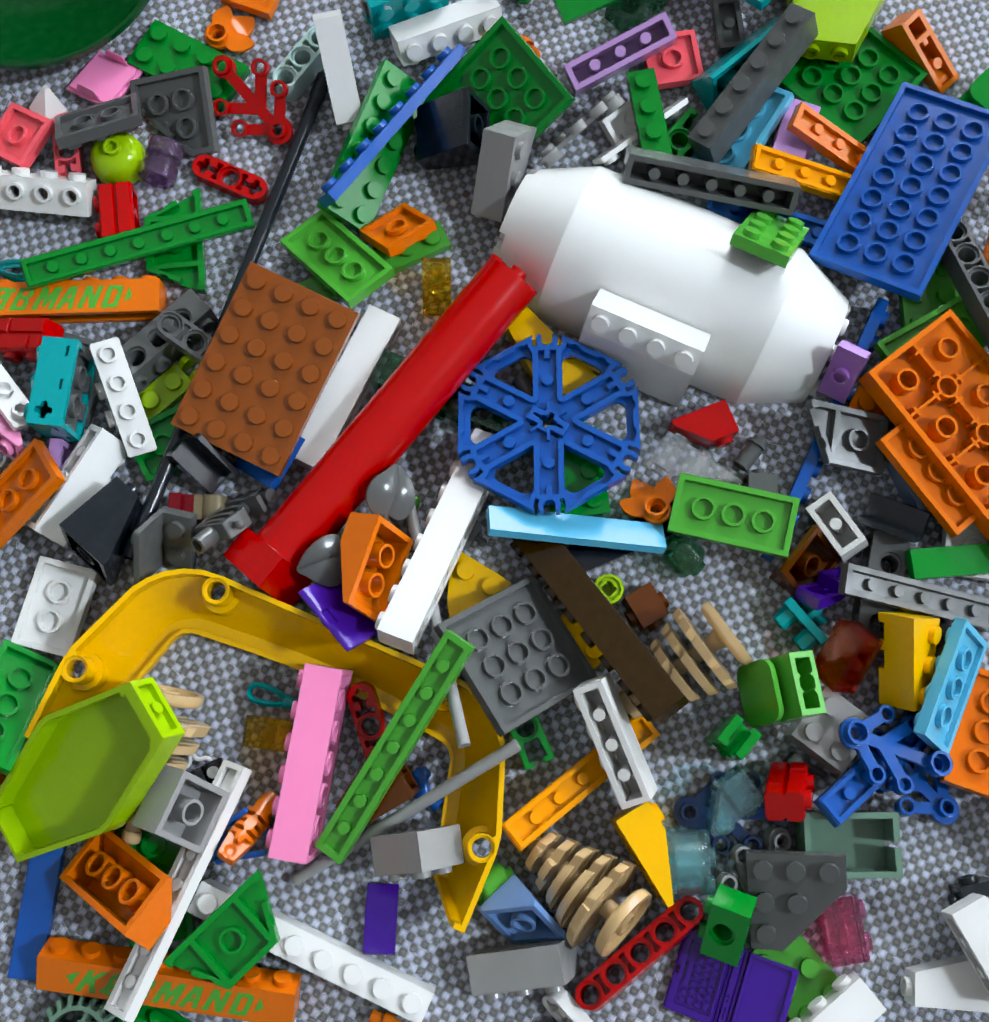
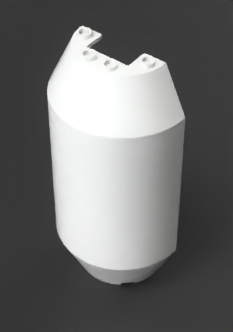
(593, 232)

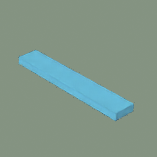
(575, 529)

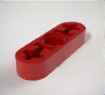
(223, 169)
(357, 705)

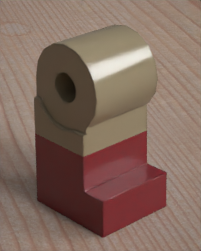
(196, 503)

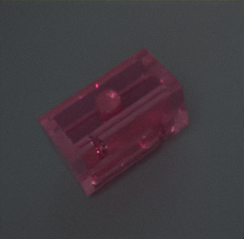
(844, 933)

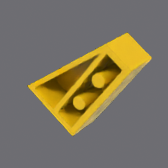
(908, 658)

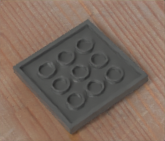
(520, 656)

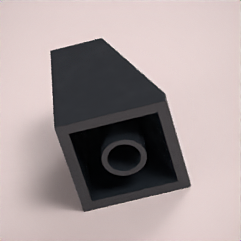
(450, 130)
(102, 526)

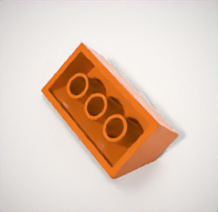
(122, 887)

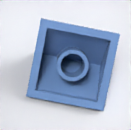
(520, 914)

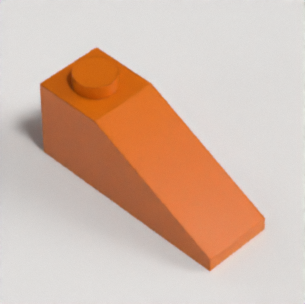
(917, 40)

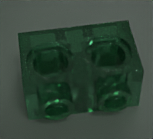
(640, 10)

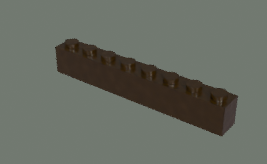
(604, 628)

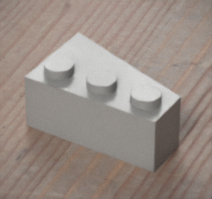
(501, 167)
(522, 968)

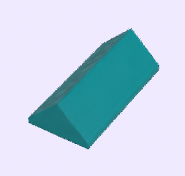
(716, 77)

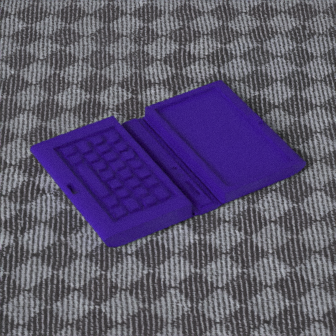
(341, 620)
(724, 993)

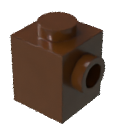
(646, 608)

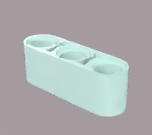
(299, 75)

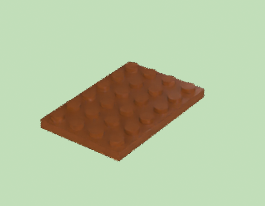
(265, 369)

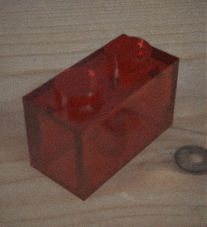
(846, 656)

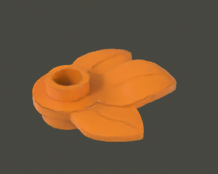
(234, 31)
(646, 499)

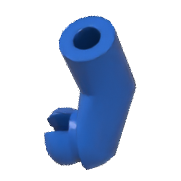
(421, 776)

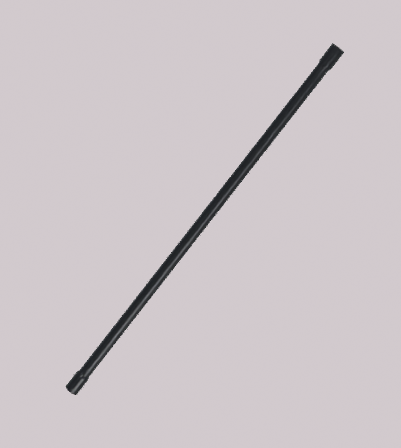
(316, 98)

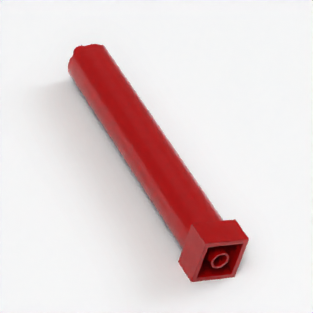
(383, 429)

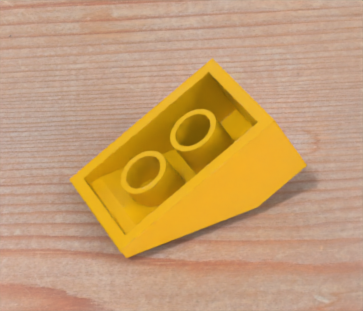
(646, 841)

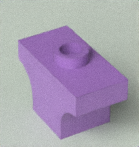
(843, 371)

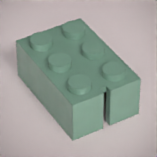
(858, 837)

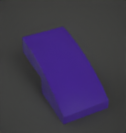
(823, 592)
(381, 919)

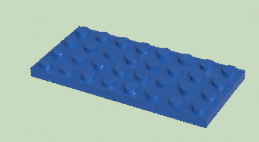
(907, 192)

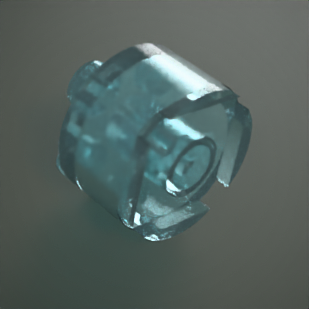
(691, 862)

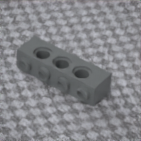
(145, 350)
(881, 547)

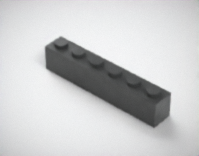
(753, 83)
(710, 180)

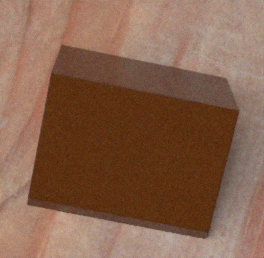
(805, 559)

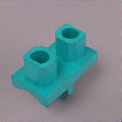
(811, 633)

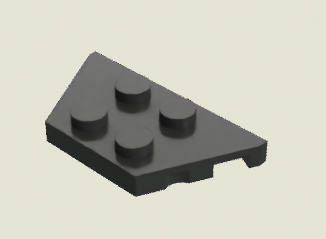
(849, 436)

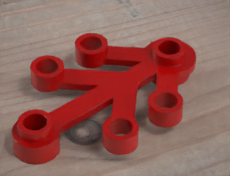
(256, 102)

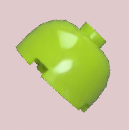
(117, 158)

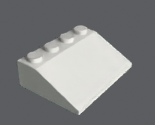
(651, 346)

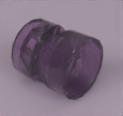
(161, 162)

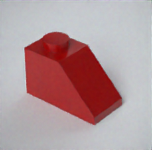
(707, 426)

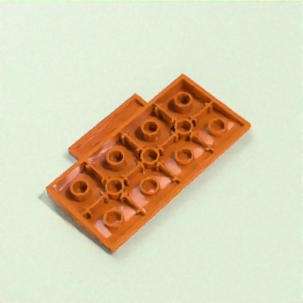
(940, 411)

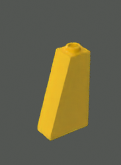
(527, 324)

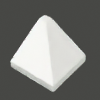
(47, 103)

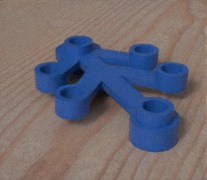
(890, 749)
(934, 798)

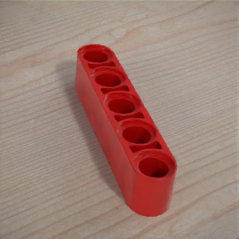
(624, 955)

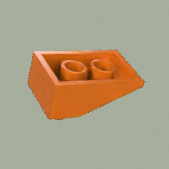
(371, 562)

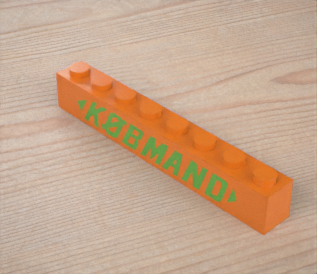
(86, 300)
(94, 969)

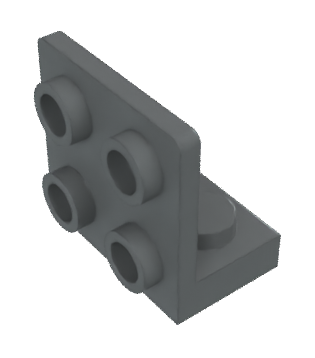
(163, 541)

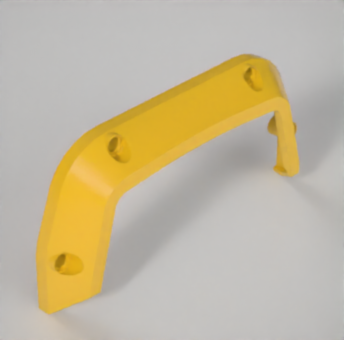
(180, 603)

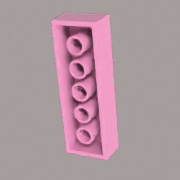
(309, 763)

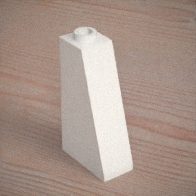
(337, 67)
(944, 985)

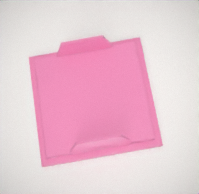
(104, 78)

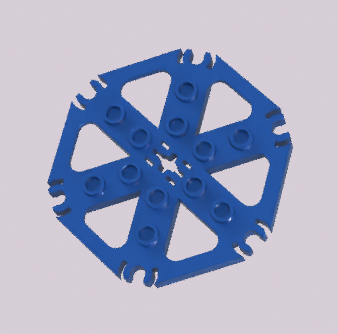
(568, 417)

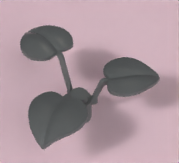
(386, 495)

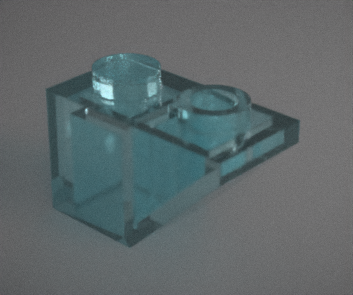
(730, 800)

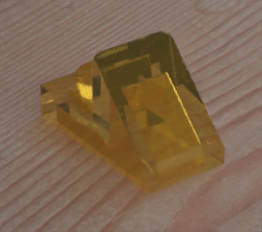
(436, 285)
(266, 732)

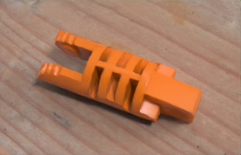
(247, 830)

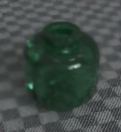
(683, 556)

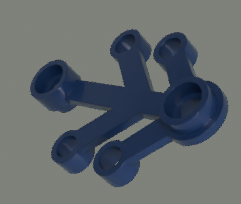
(700, 814)

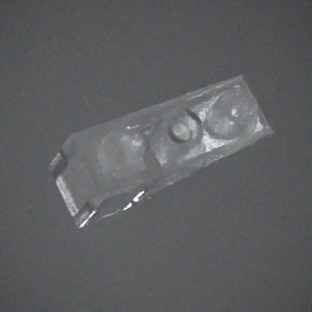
(677, 456)

